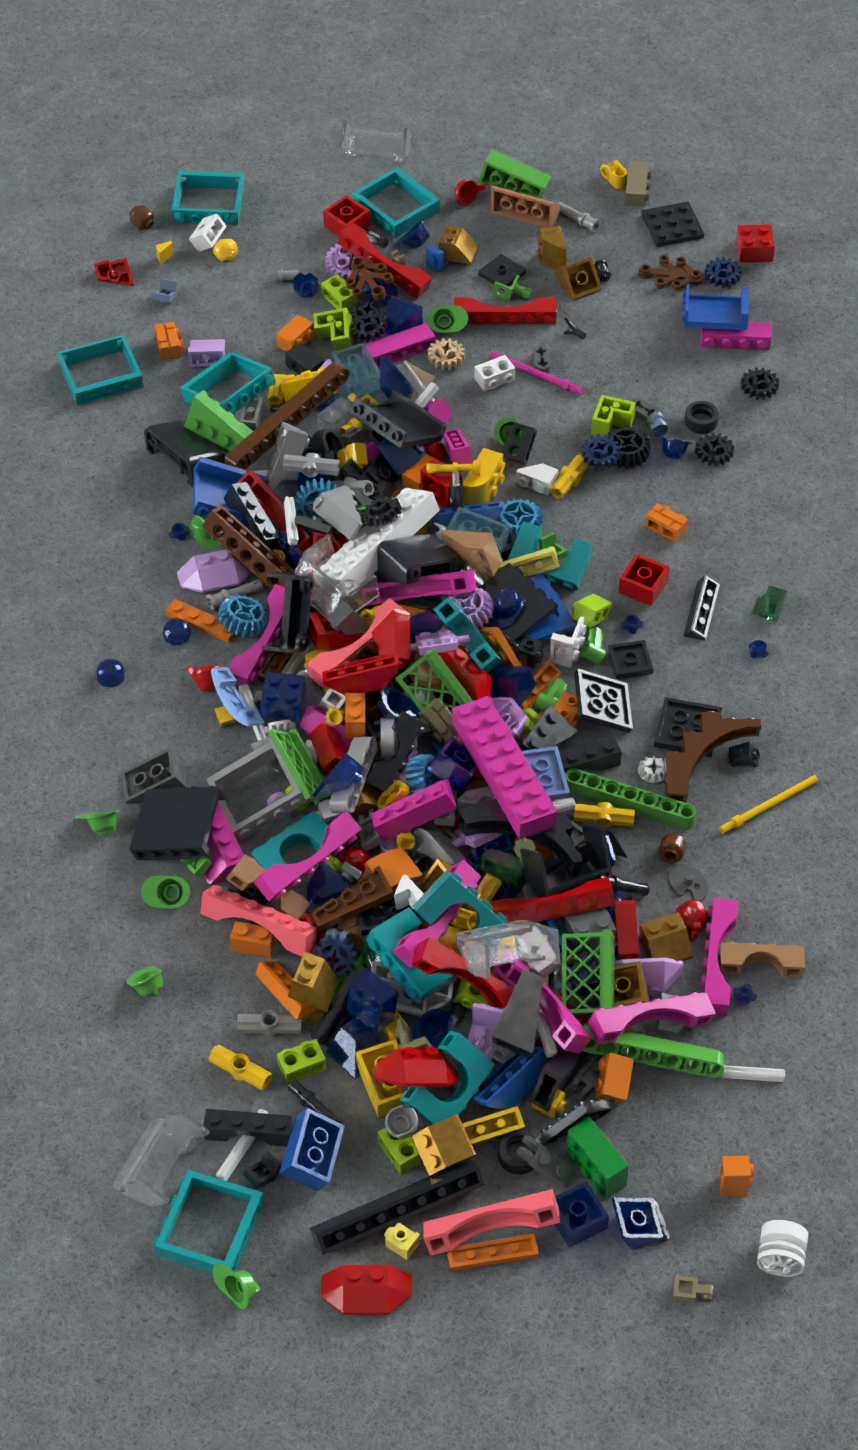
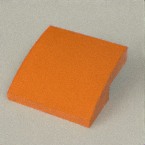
(394, 865)

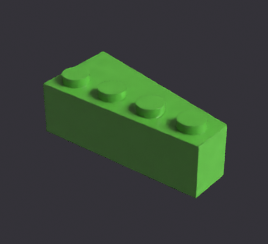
(513, 175)
(214, 423)

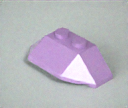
(212, 572)
(511, 715)
(658, 973)

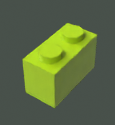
(592, 608)

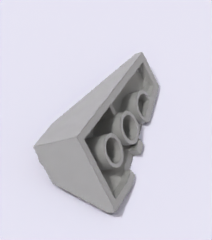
(289, 442)
(339, 510)

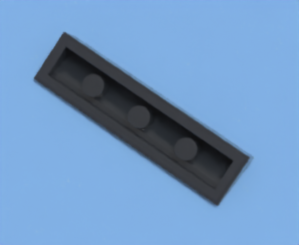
(701, 608)

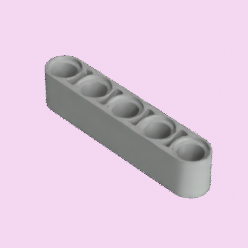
(363, 751)

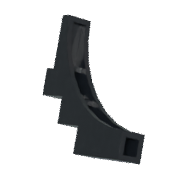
(490, 818)

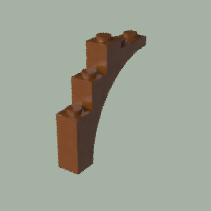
(695, 745)

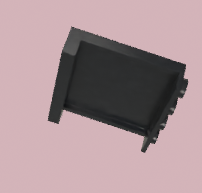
(400, 420)
(536, 606)
(175, 823)

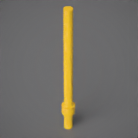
(738, 820)

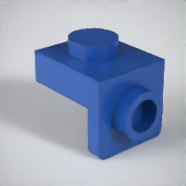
(434, 258)

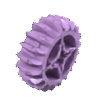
(476, 605)

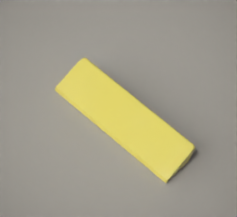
(534, 562)

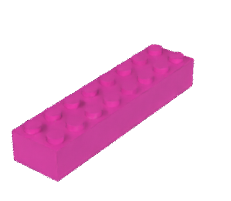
(504, 767)

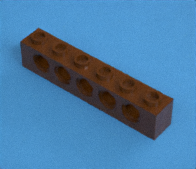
(245, 546)

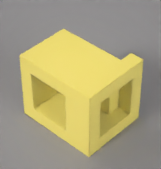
(401, 1246)

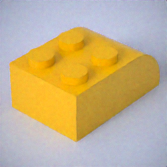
(484, 487)
(382, 1095)

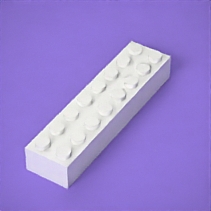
(359, 557)

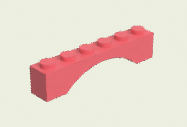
(328, 660)
(292, 933)
(530, 1210)

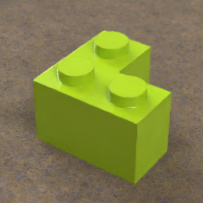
(335, 325)
(612, 413)

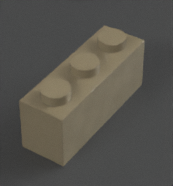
(637, 184)

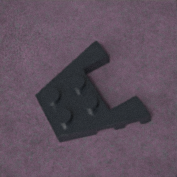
(377, 471)

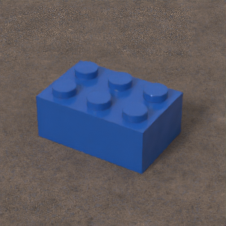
(312, 1149)

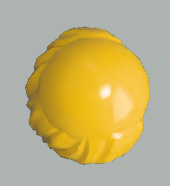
(225, 249)

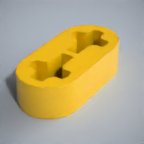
(394, 793)

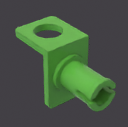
(509, 291)

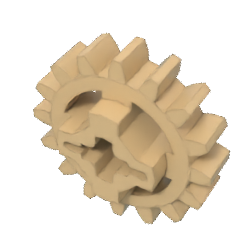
(446, 354)

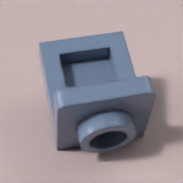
(167, 291)

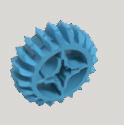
(303, 500)
(520, 509)
(243, 616)
(418, 775)

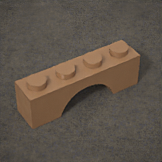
(247, 872)
(786, 959)

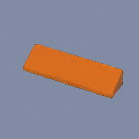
(543, 677)
(279, 983)

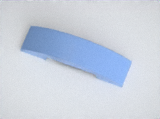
(231, 699)

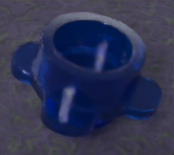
(179, 531)
(635, 621)
(758, 649)
(744, 999)

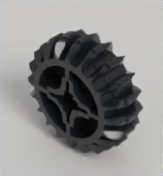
(633, 446)

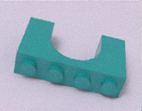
(570, 570)
(458, 621)
(307, 831)
(449, 891)
(384, 940)
(472, 1069)

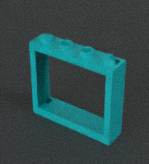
(206, 179)
(430, 202)
(262, 380)
(107, 387)
(242, 1235)

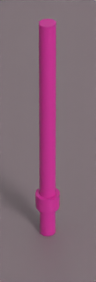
(564, 384)

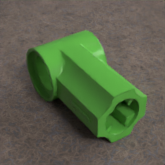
(592, 649)
(551, 694)

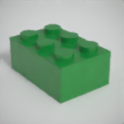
(597, 1158)

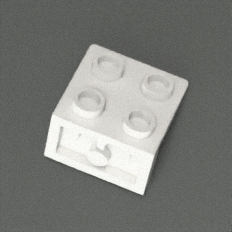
(564, 649)

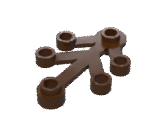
(360, 265)
(672, 274)

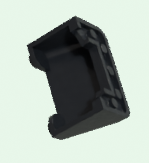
(180, 446)
(402, 558)

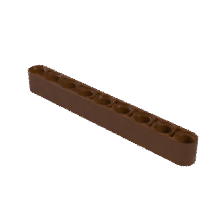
(291, 412)

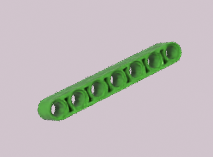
(629, 797)
(662, 1053)

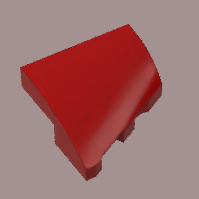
(114, 272)

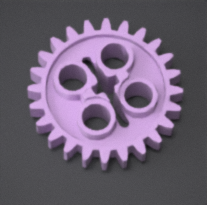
(339, 261)

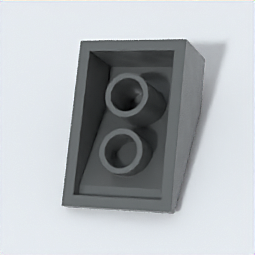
(159, 771)
(588, 922)

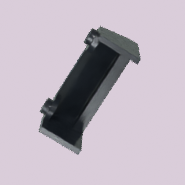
(295, 612)
(595, 861)

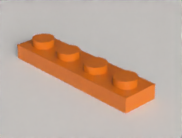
(199, 620)
(493, 1252)

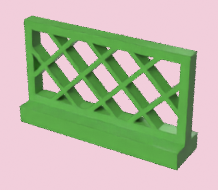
(445, 676)
(299, 762)
(606, 970)

